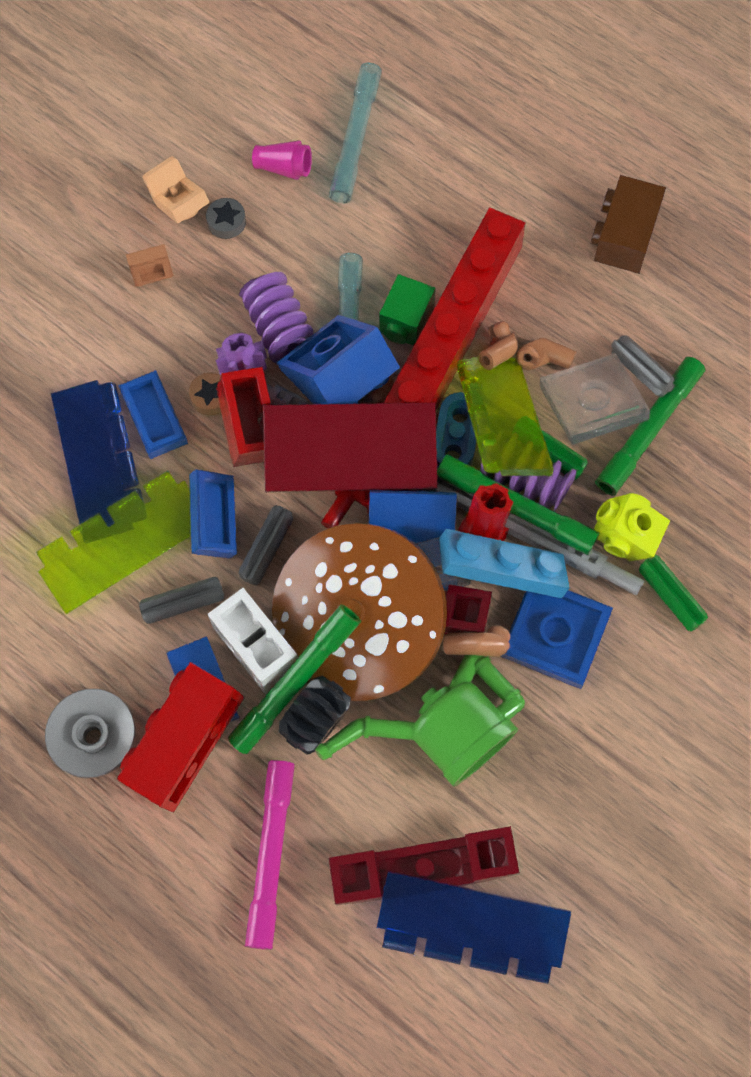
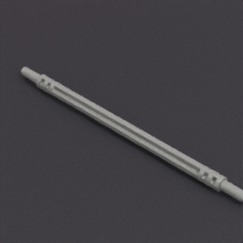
(592, 565)

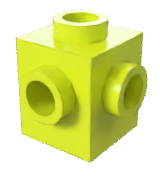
(630, 527)

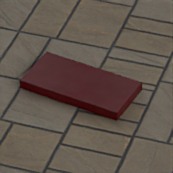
(350, 447)

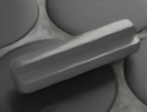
(643, 366)
(265, 545)
(181, 600)

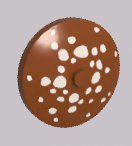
(388, 588)

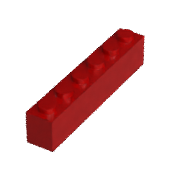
(460, 311)

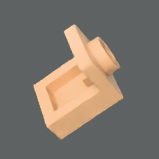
(174, 191)

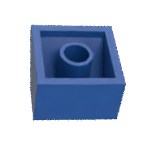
(340, 362)

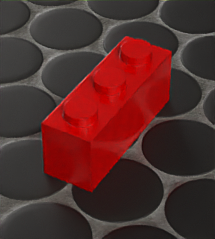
(180, 737)

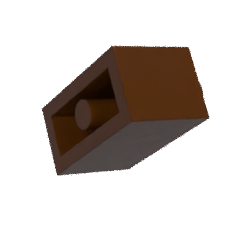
(629, 223)

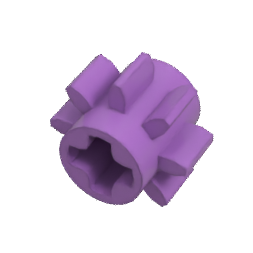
(240, 353)

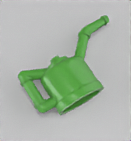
(456, 723)

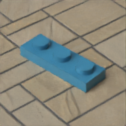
(503, 563)

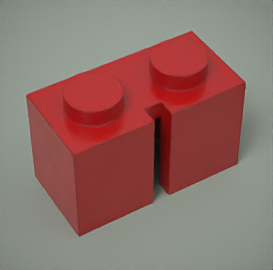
(241, 404)

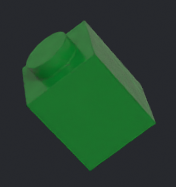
(406, 310)

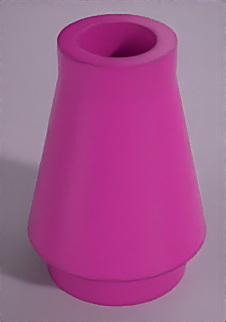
(286, 159)

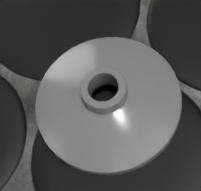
(72, 722)

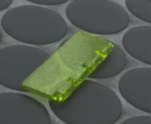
(504, 419)
(116, 551)

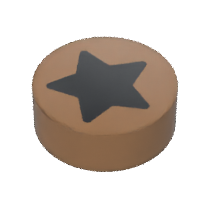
(204, 394)

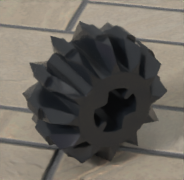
(314, 714)

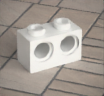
(252, 639)

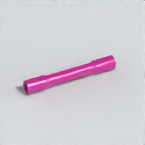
(263, 906)

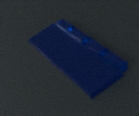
(92, 447)
(473, 919)

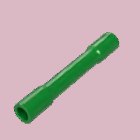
(625, 460)
(559, 526)
(326, 641)

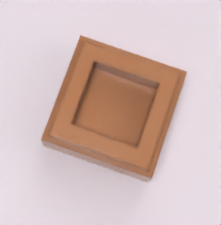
(149, 265)

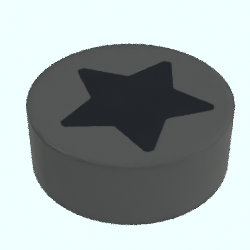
(226, 218)

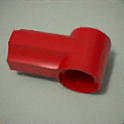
(488, 513)

